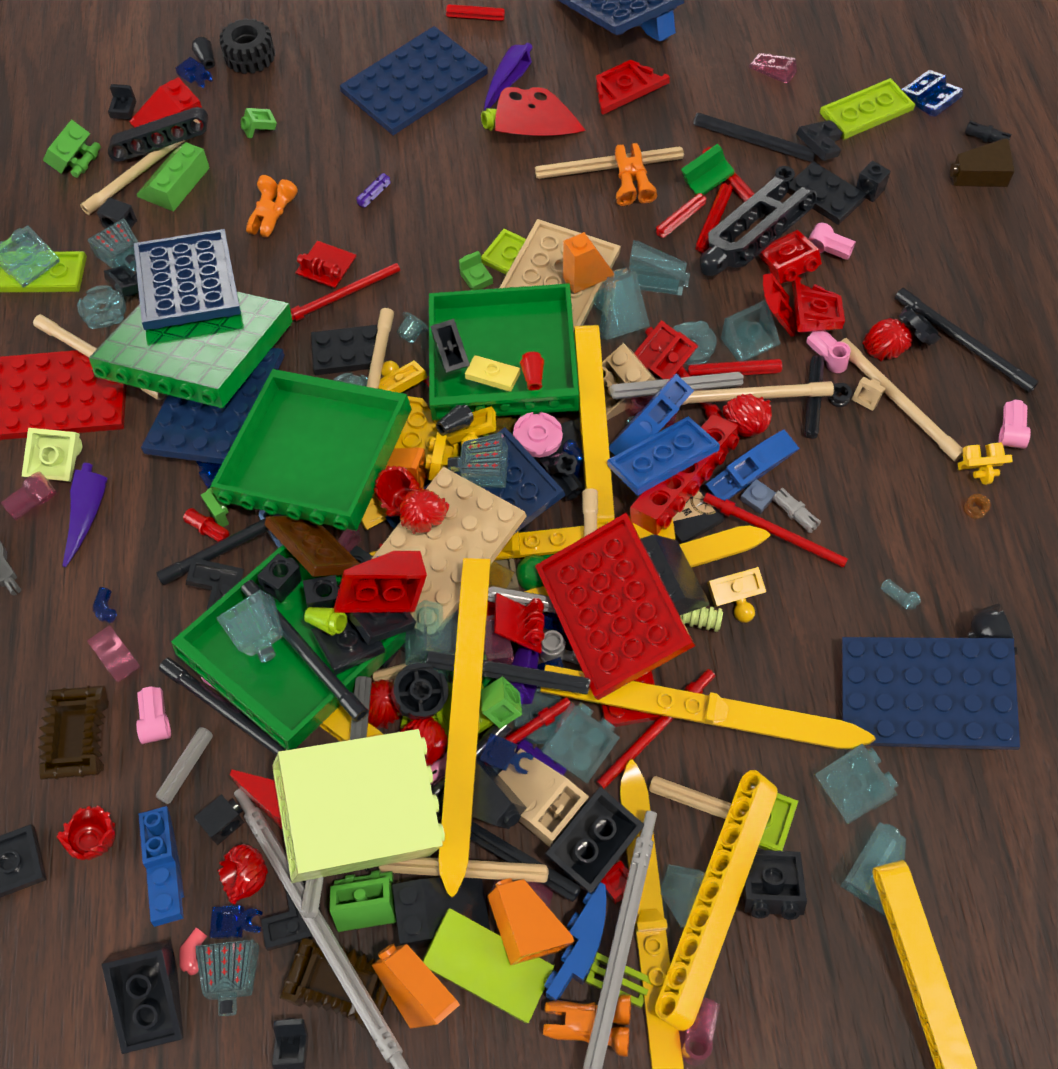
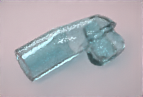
(908, 601)

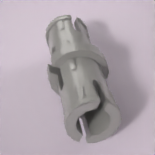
(796, 510)

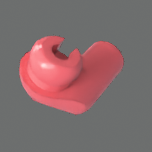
(187, 952)

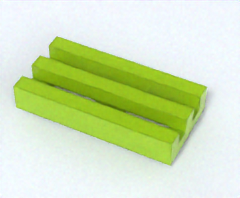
(638, 1002)

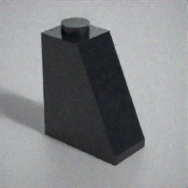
(493, 798)

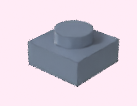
(757, 496)

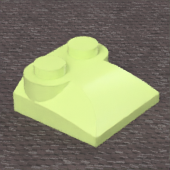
(51, 453)

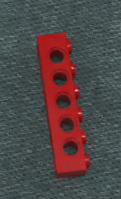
(662, 502)

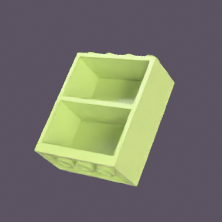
(356, 804)

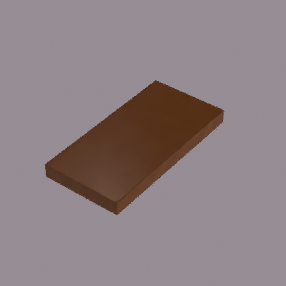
(311, 545)

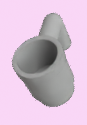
(554, 646)

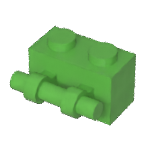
(67, 146)
(363, 901)

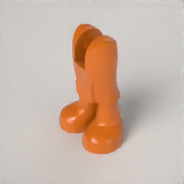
(631, 170)
(266, 210)
(580, 1022)

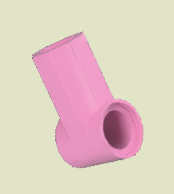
(826, 240)
(834, 353)
(1014, 428)
(153, 721)

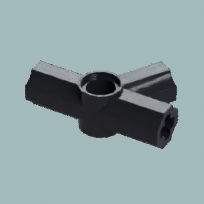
(562, 468)

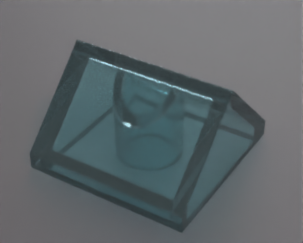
(750, 332)
(430, 633)

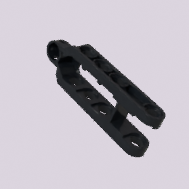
(762, 203)

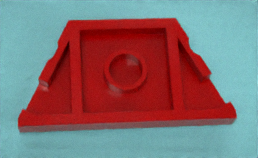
(626, 84)
(817, 308)

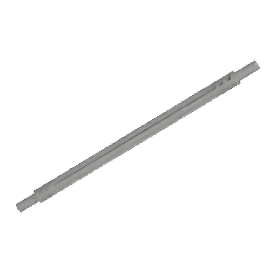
(325, 938)
(620, 946)

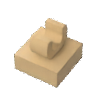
(868, 393)

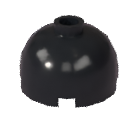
(991, 624)
(416, 693)

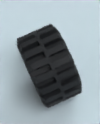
(247, 45)

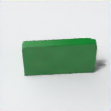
(707, 171)

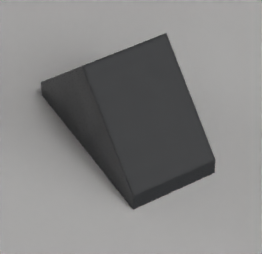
(449, 346)

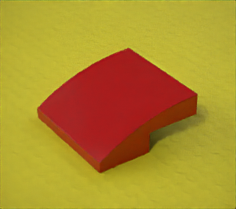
(779, 303)
(665, 351)

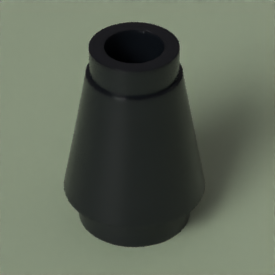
(203, 50)
(456, 419)

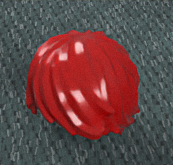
(888, 339)
(749, 413)
(393, 486)
(421, 510)
(381, 705)
(434, 735)
(88, 833)
(242, 872)

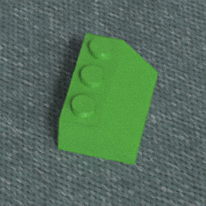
(175, 177)

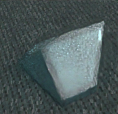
(680, 890)

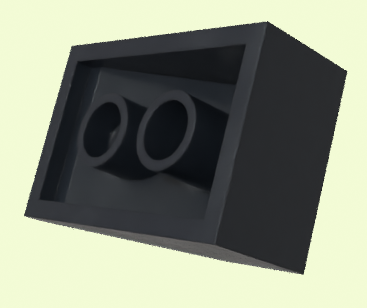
(424, 902)
(144, 996)

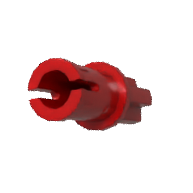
(205, 525)

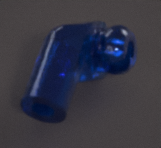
(571, 448)
(101, 607)

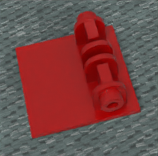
(325, 264)
(520, 622)

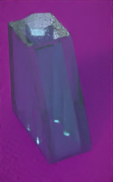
(658, 270)
(622, 305)
(881, 848)

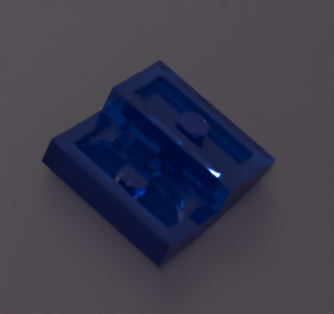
(932, 92)

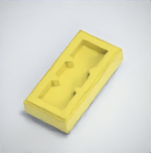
(492, 373)

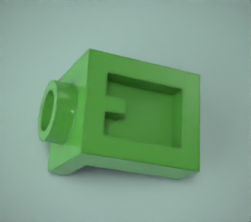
(257, 119)
(474, 271)
(217, 509)

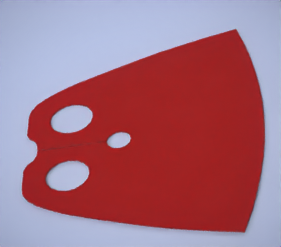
(546, 119)

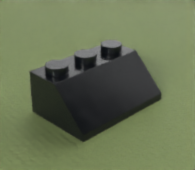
(675, 573)
(593, 841)

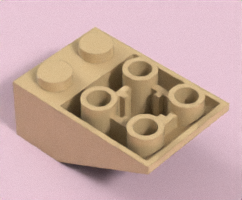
(621, 368)
(548, 797)

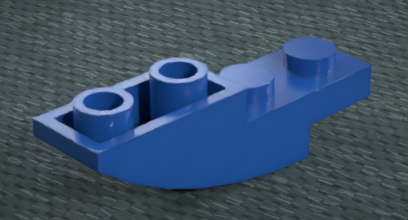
(653, 416)
(752, 465)
(162, 866)
(587, 935)

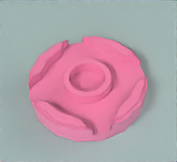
(538, 434)

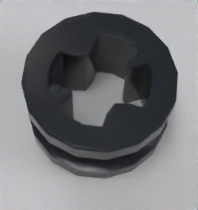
(785, 171)
(844, 399)

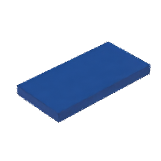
(663, 455)

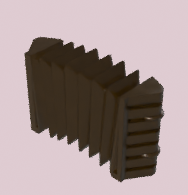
(72, 732)
(315, 982)

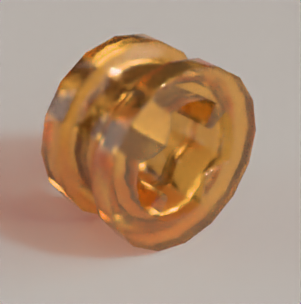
(979, 500)

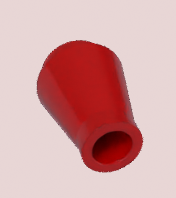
(532, 367)

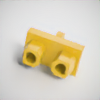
(973, 460)

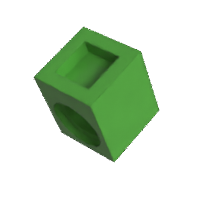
(501, 702)

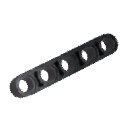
(152, 142)

